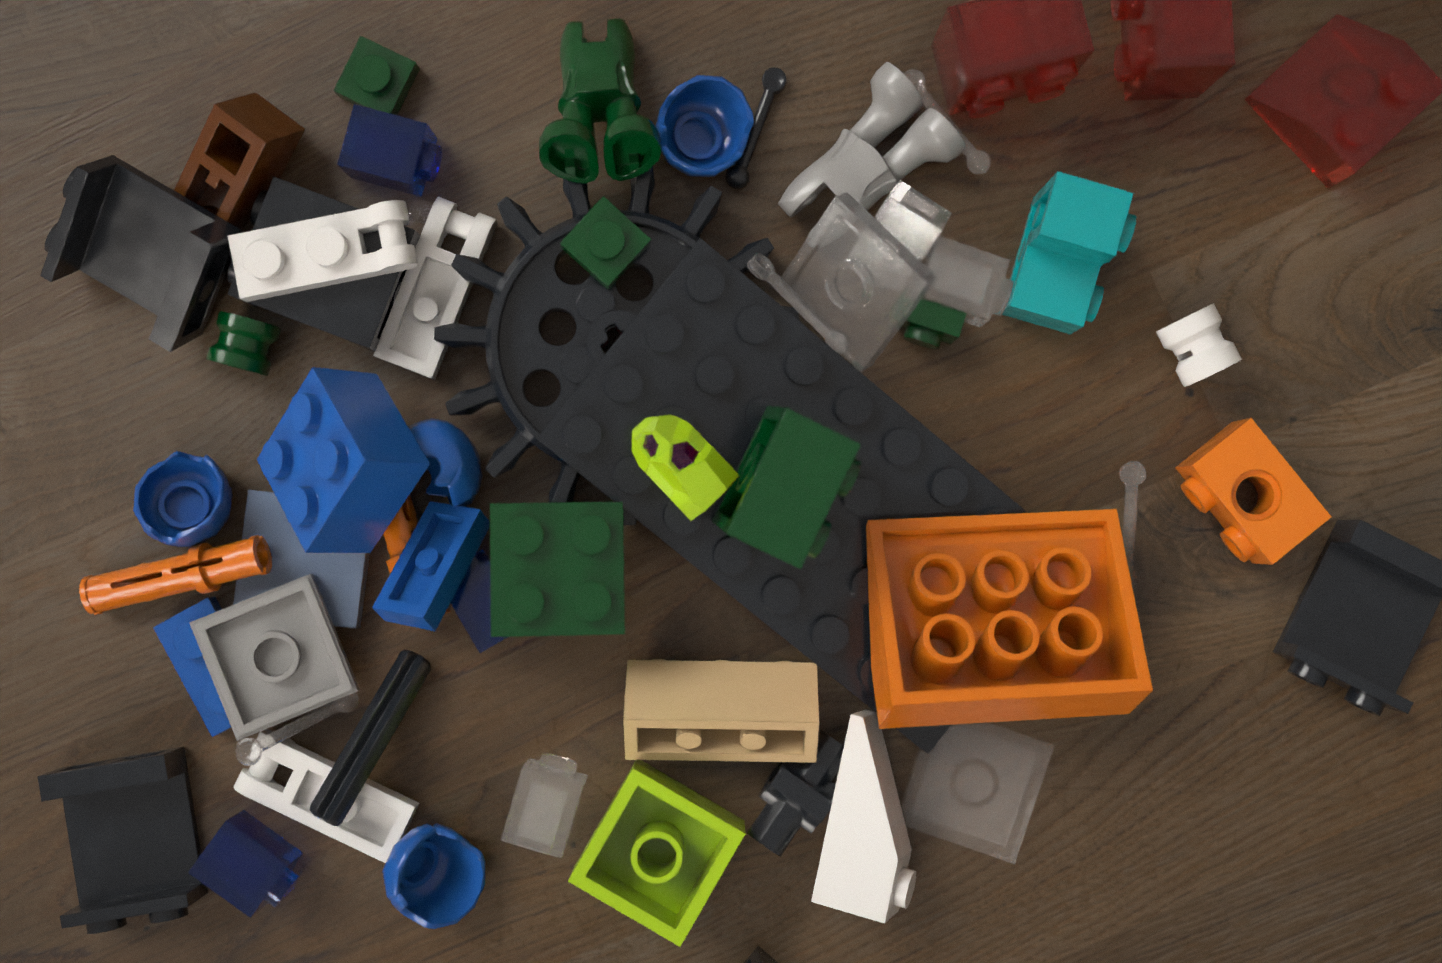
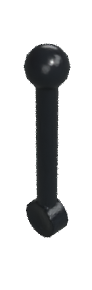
(773, 83)

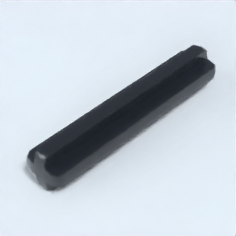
(370, 738)

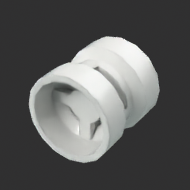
(1199, 345)

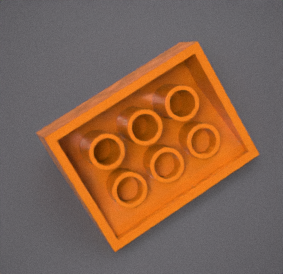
(1002, 619)

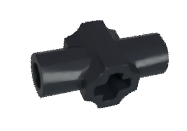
(797, 796)

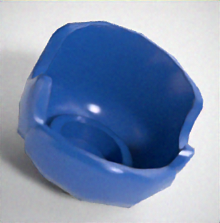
(704, 126)
(452, 460)
(183, 500)
(434, 876)

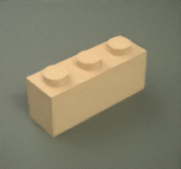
(721, 711)

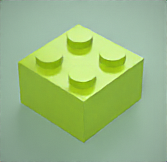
(658, 852)

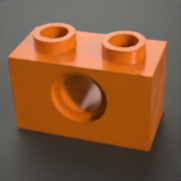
(1284, 507)

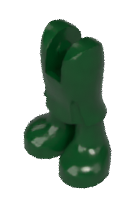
(595, 90)

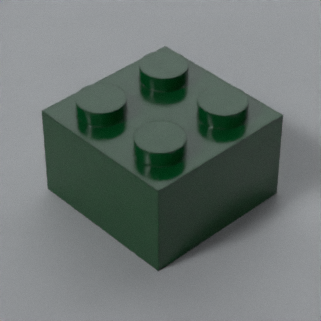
(788, 486)
(557, 569)

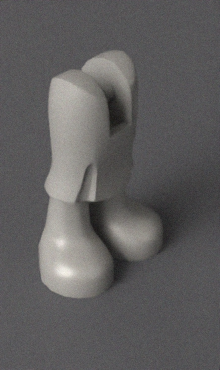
(858, 167)

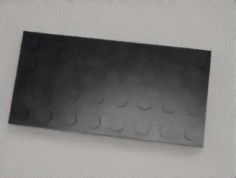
(717, 357)

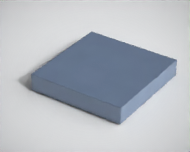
(338, 575)

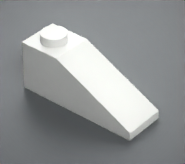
(866, 835)

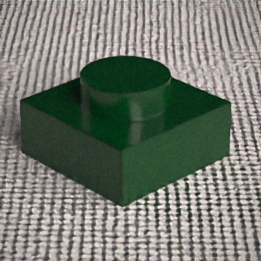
(376, 77)
(605, 243)
(933, 324)

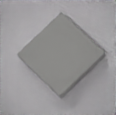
(274, 656)

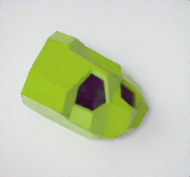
(681, 463)

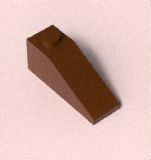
(238, 156)

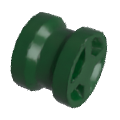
(243, 343)

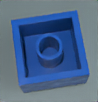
(341, 461)

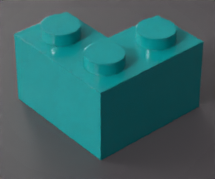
(1064, 243)

